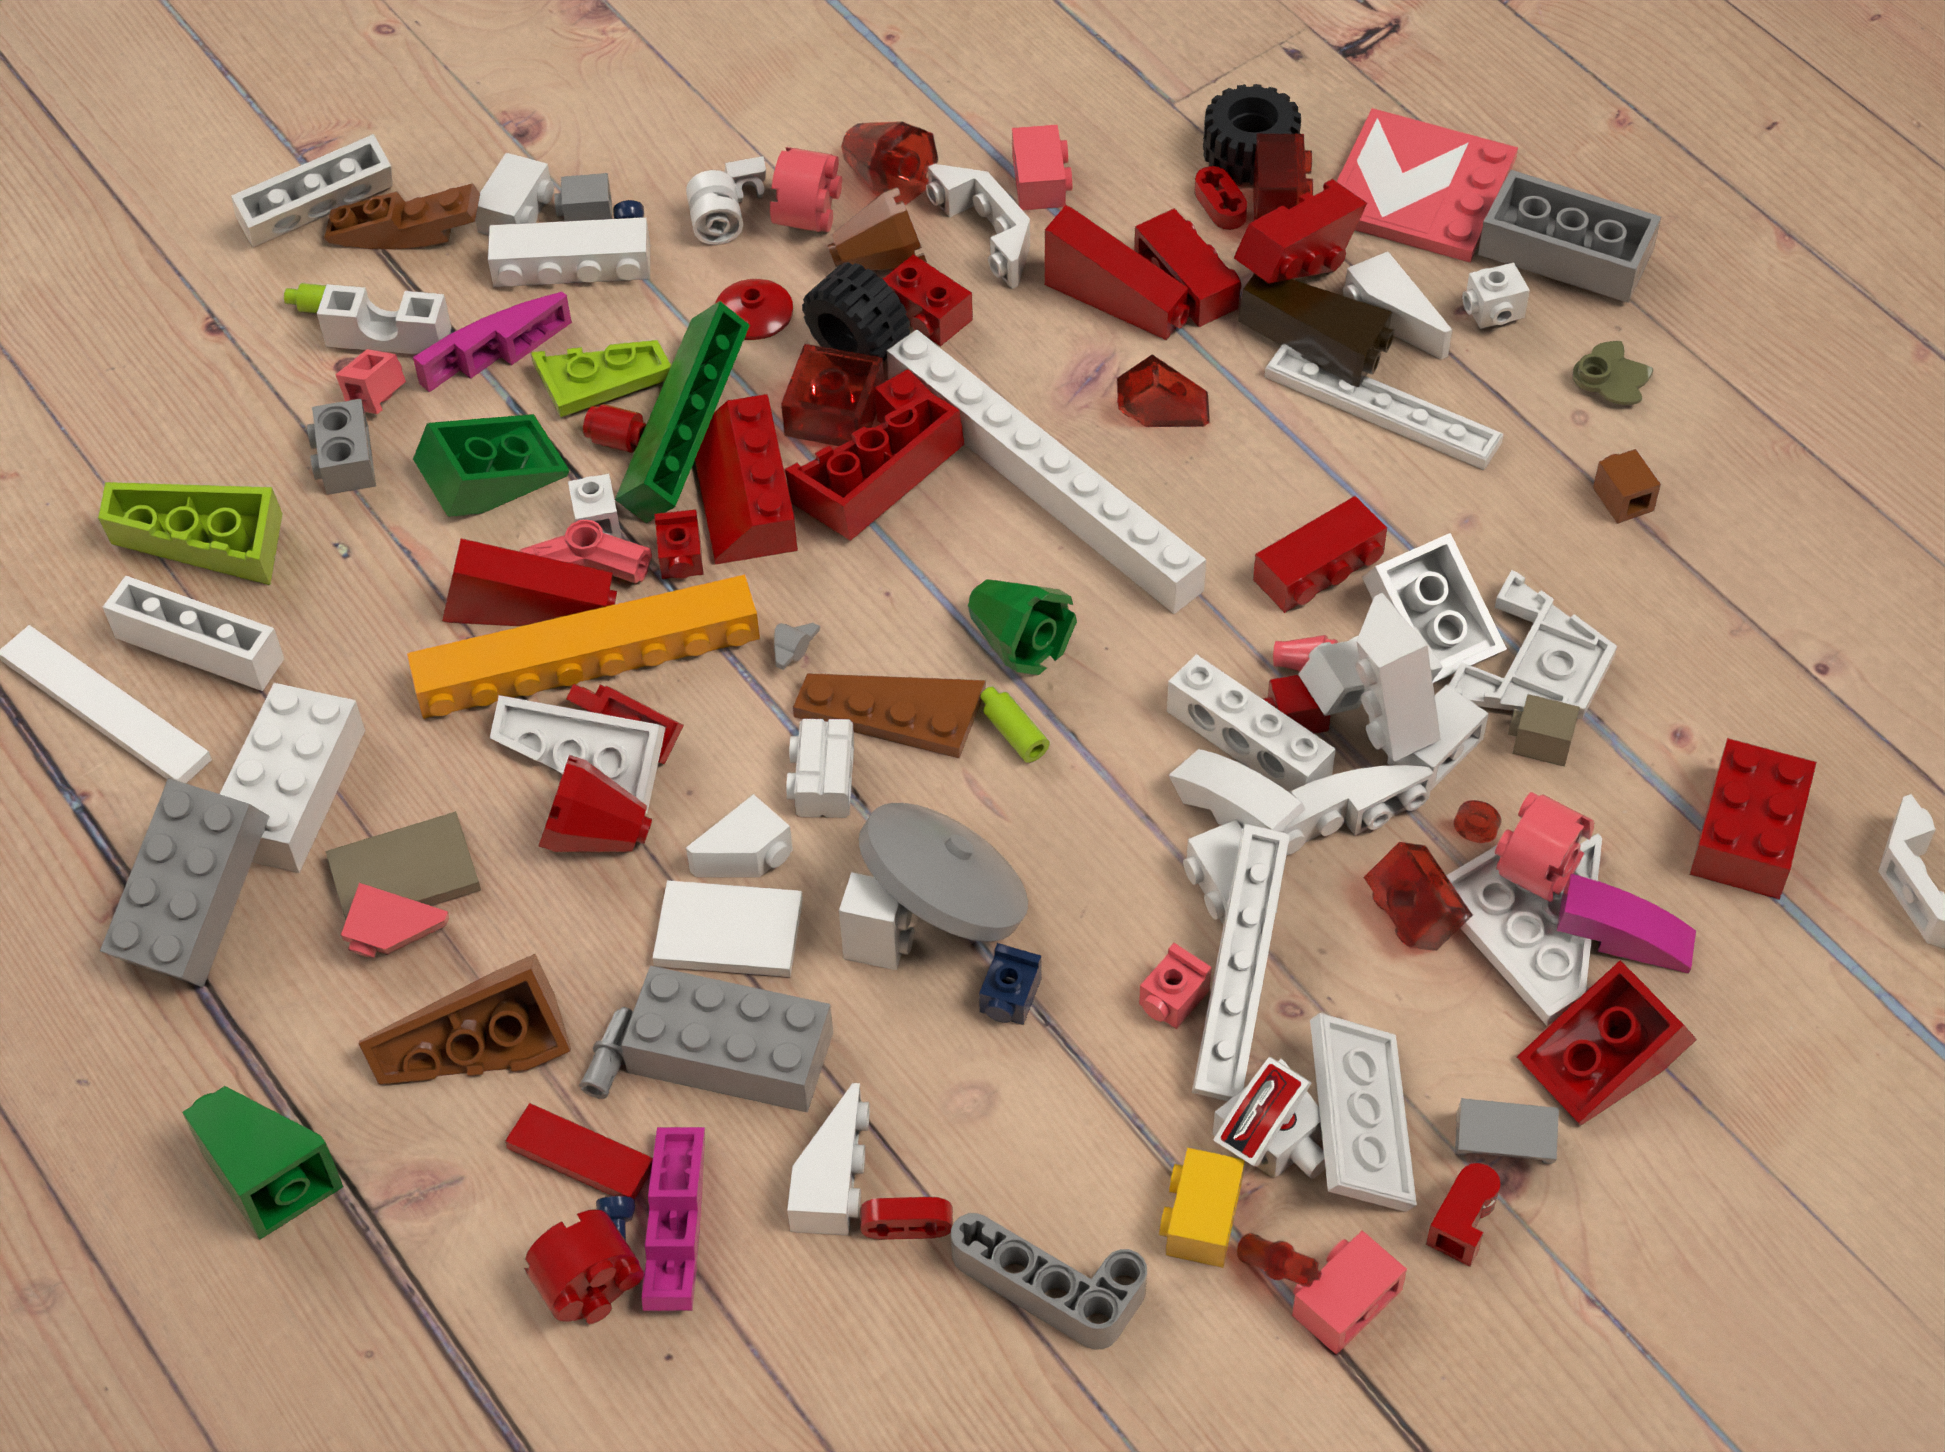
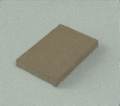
(416, 862)

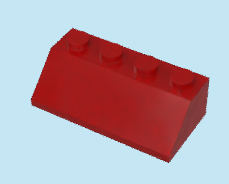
(745, 483)

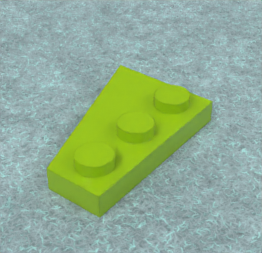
(591, 378)

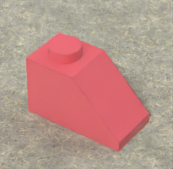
(388, 921)

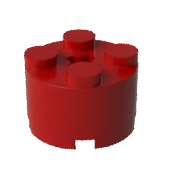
(582, 1267)

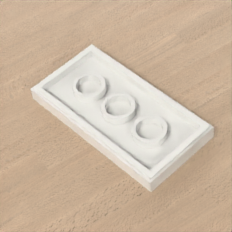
(1362, 1113)

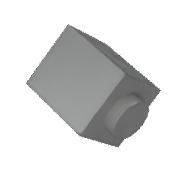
(584, 198)

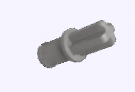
(607, 1057)

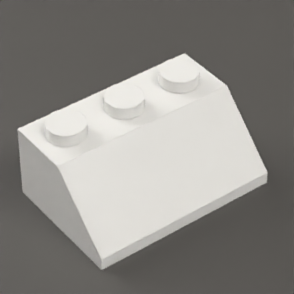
(1396, 682)

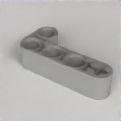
(1046, 1272)

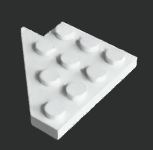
(1520, 932)

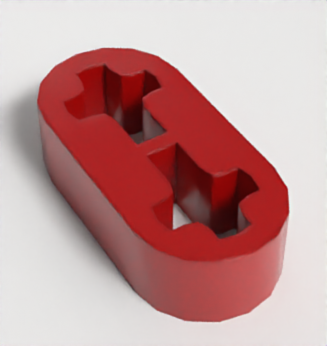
(1227, 194)
(906, 1218)

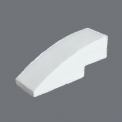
(1234, 792)

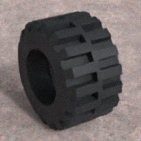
(1236, 119)
(855, 312)

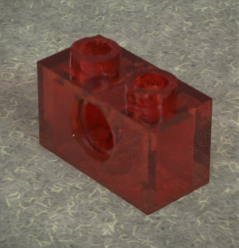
(1438, 906)

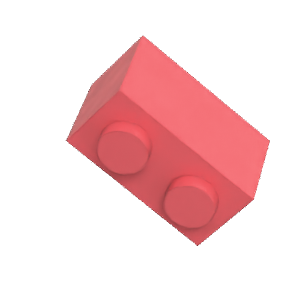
(1040, 168)
(1350, 1293)

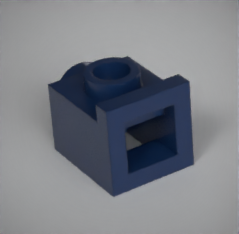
(1010, 984)

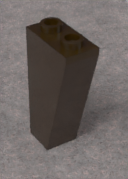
(1320, 325)

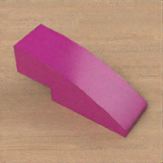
(1625, 924)

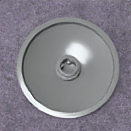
(943, 872)

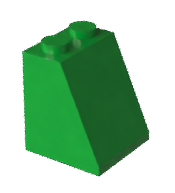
(262, 1158)

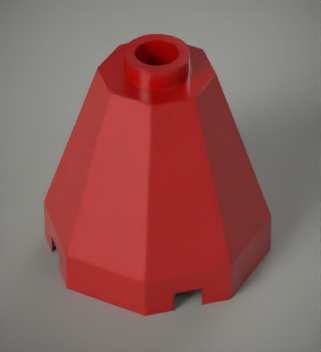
(593, 813)

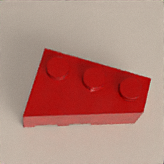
(1303, 238)

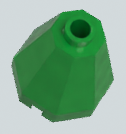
(1023, 622)

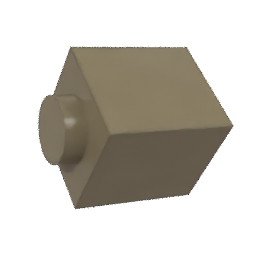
(1544, 729)

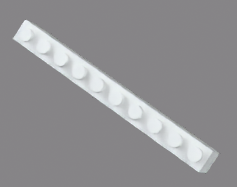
(1057, 478)

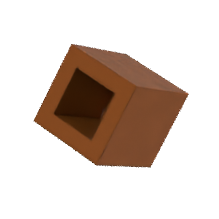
(1626, 486)

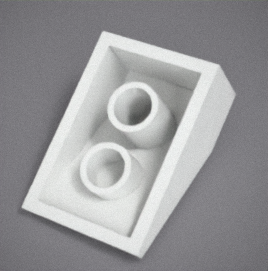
(1441, 600)

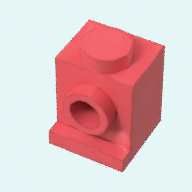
(371, 378)
(1175, 986)

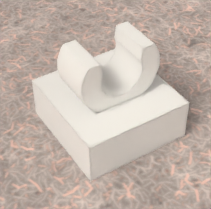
(747, 172)

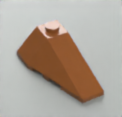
(486, 1026)

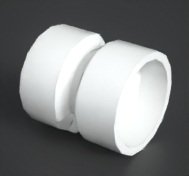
(714, 207)

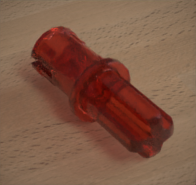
(1278, 1260)

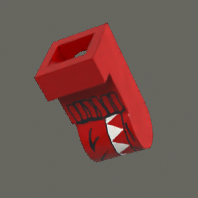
(1467, 1202)

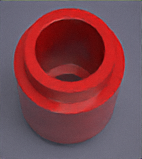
(614, 427)

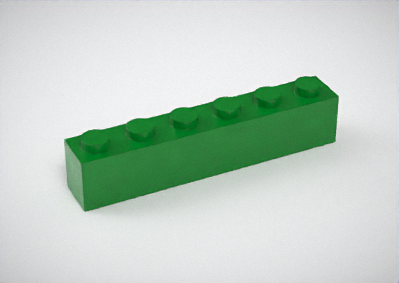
(682, 412)

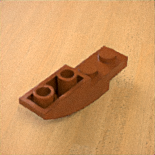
(398, 224)

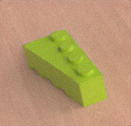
(198, 525)

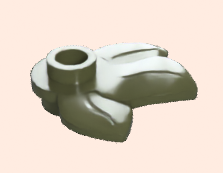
(1612, 374)

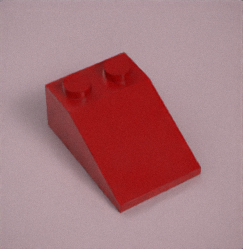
(1606, 1045)

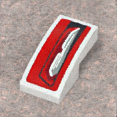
(1262, 1111)

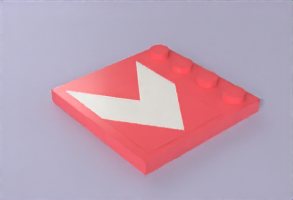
(1425, 183)

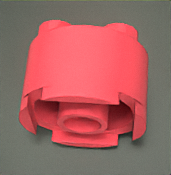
(805, 189)
(1543, 846)

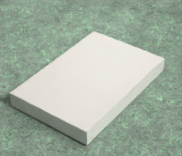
(728, 928)

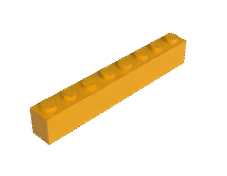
(584, 646)

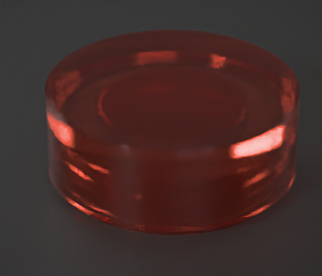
(1477, 821)

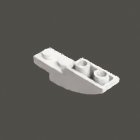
(1359, 799)

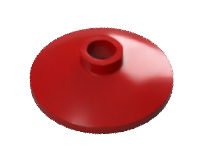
(761, 304)

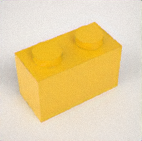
(1203, 1208)

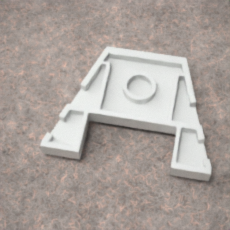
(1557, 660)

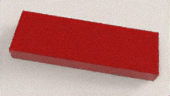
(579, 1152)

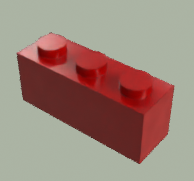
(1180, 252)
(1320, 554)

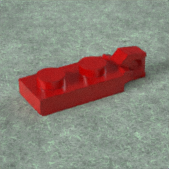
(617, 704)

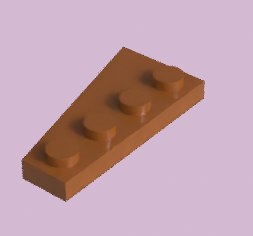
(902, 710)

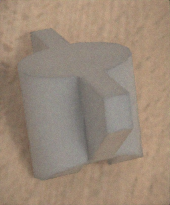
(792, 642)

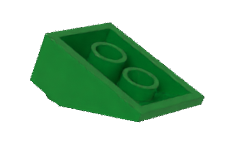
(486, 461)

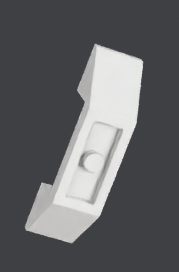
(962, 188)
(1907, 873)

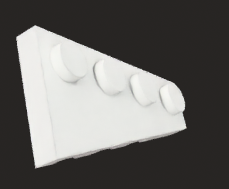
(614, 745)

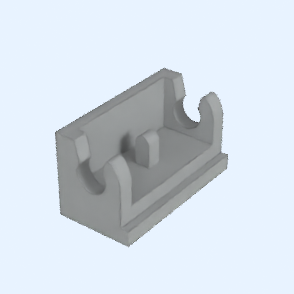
(1507, 1130)

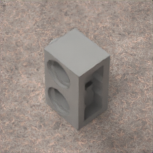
(342, 447)

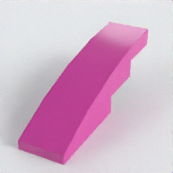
(503, 335)
(674, 1219)

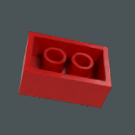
(1753, 818)

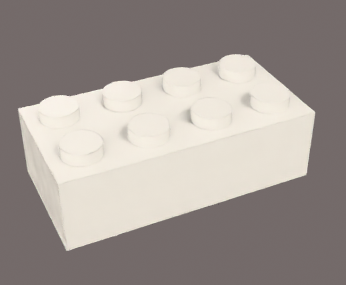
(294, 768)

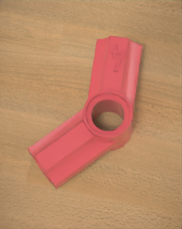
(590, 547)

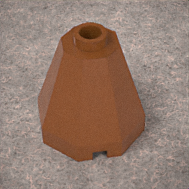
(877, 235)

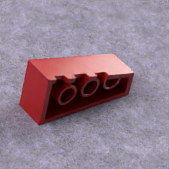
(877, 467)

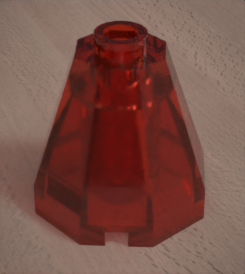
(891, 157)

